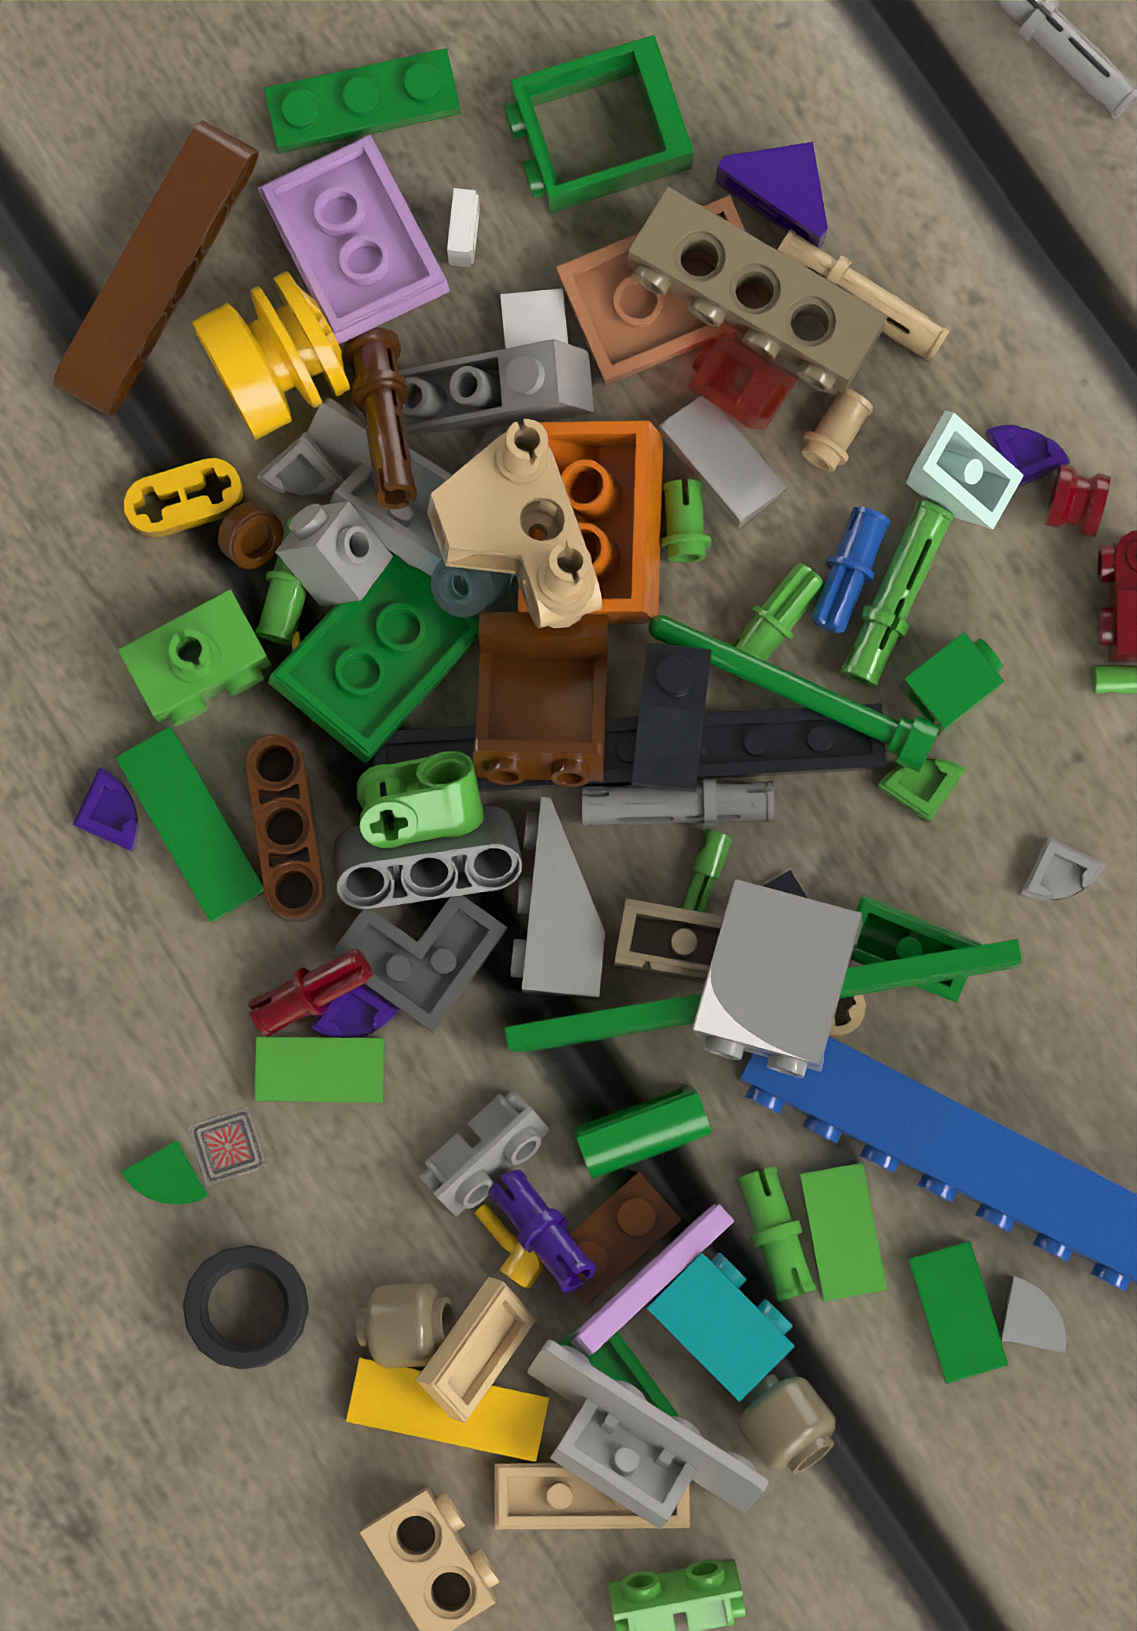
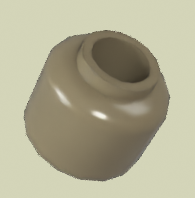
(404, 1323)
(787, 1423)

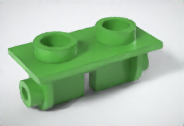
(704, 1590)

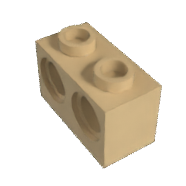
(415, 1571)

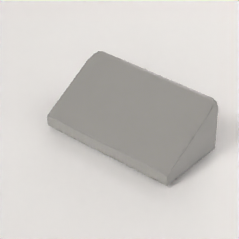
(721, 460)

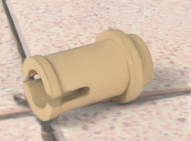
(836, 431)

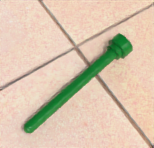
(905, 737)

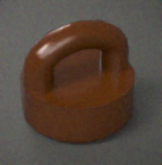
(250, 535)

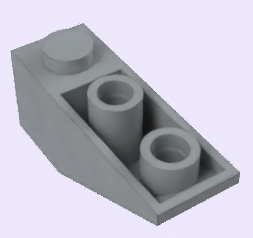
(498, 388)
(563, 927)

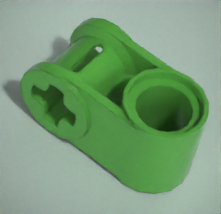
(424, 795)

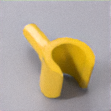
(520, 1265)

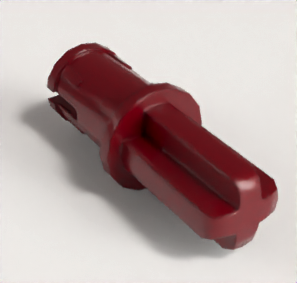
(309, 992)

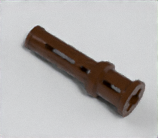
(380, 394)

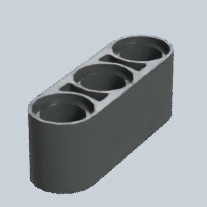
(428, 868)

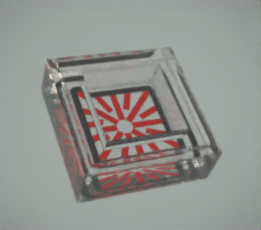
(227, 1146)

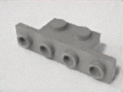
(401, 530)
(635, 1448)

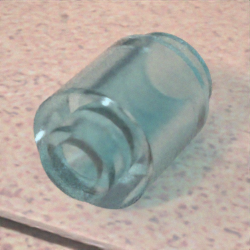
(468, 591)

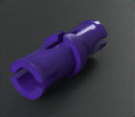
(542, 1231)

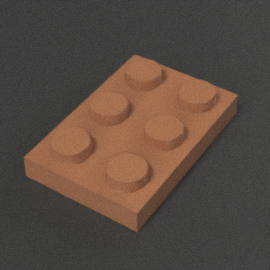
(632, 326)

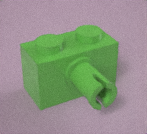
(196, 659)

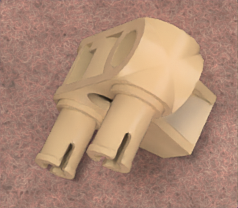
(486, 520)

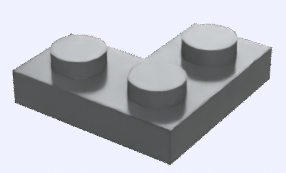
(430, 973)

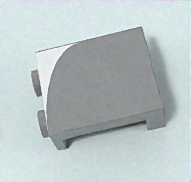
(776, 978)

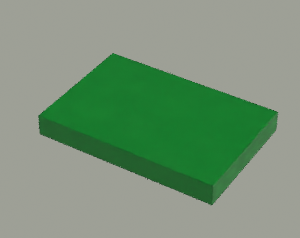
(375, 659)

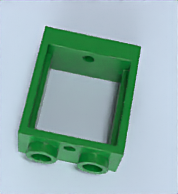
(629, 59)

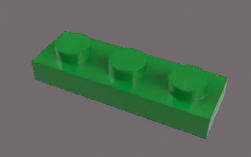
(362, 101)

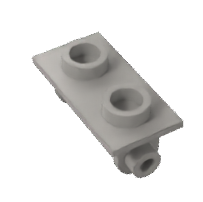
(508, 1136)

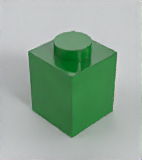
(954, 681)

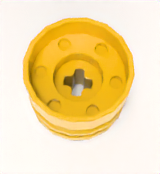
(272, 354)

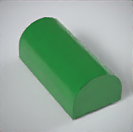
(897, 934)
(642, 1131)

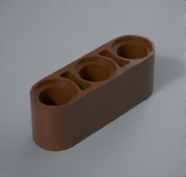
(268, 802)

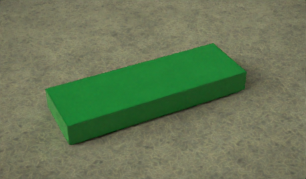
(191, 824)

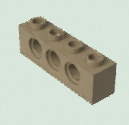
(683, 227)

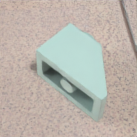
(964, 473)

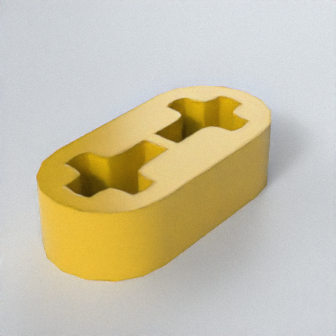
(178, 483)

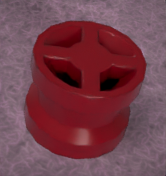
(1077, 500)

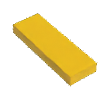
(393, 1400)

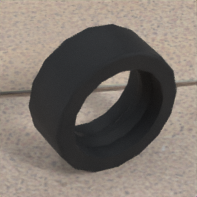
(197, 1314)

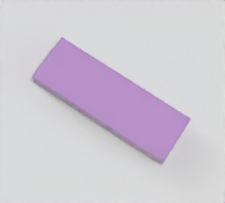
(651, 1280)

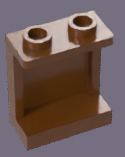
(541, 700)

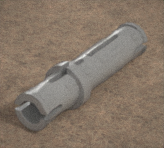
(1073, 52)
(708, 804)

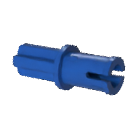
(850, 568)

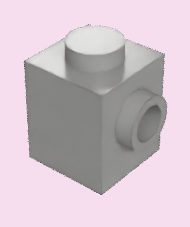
(333, 553)

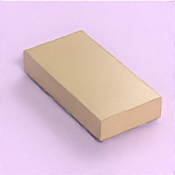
(476, 1349)

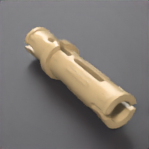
(903, 323)

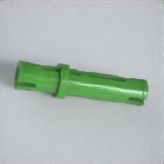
(886, 616)

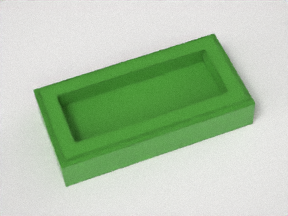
(320, 1069)
(843, 1232)

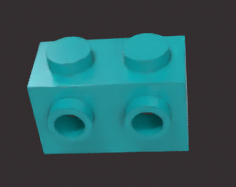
(721, 1324)

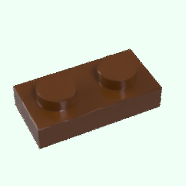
(621, 1233)

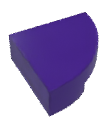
(1027, 451)
(109, 812)
(355, 1014)

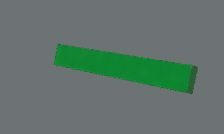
(683, 1010)

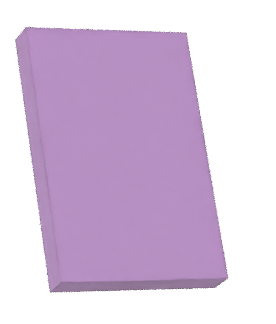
(353, 239)

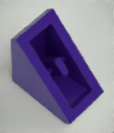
(780, 187)

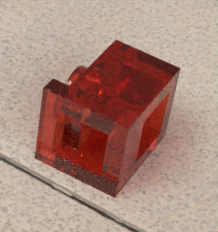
(716, 374)

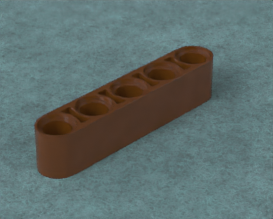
(156, 268)

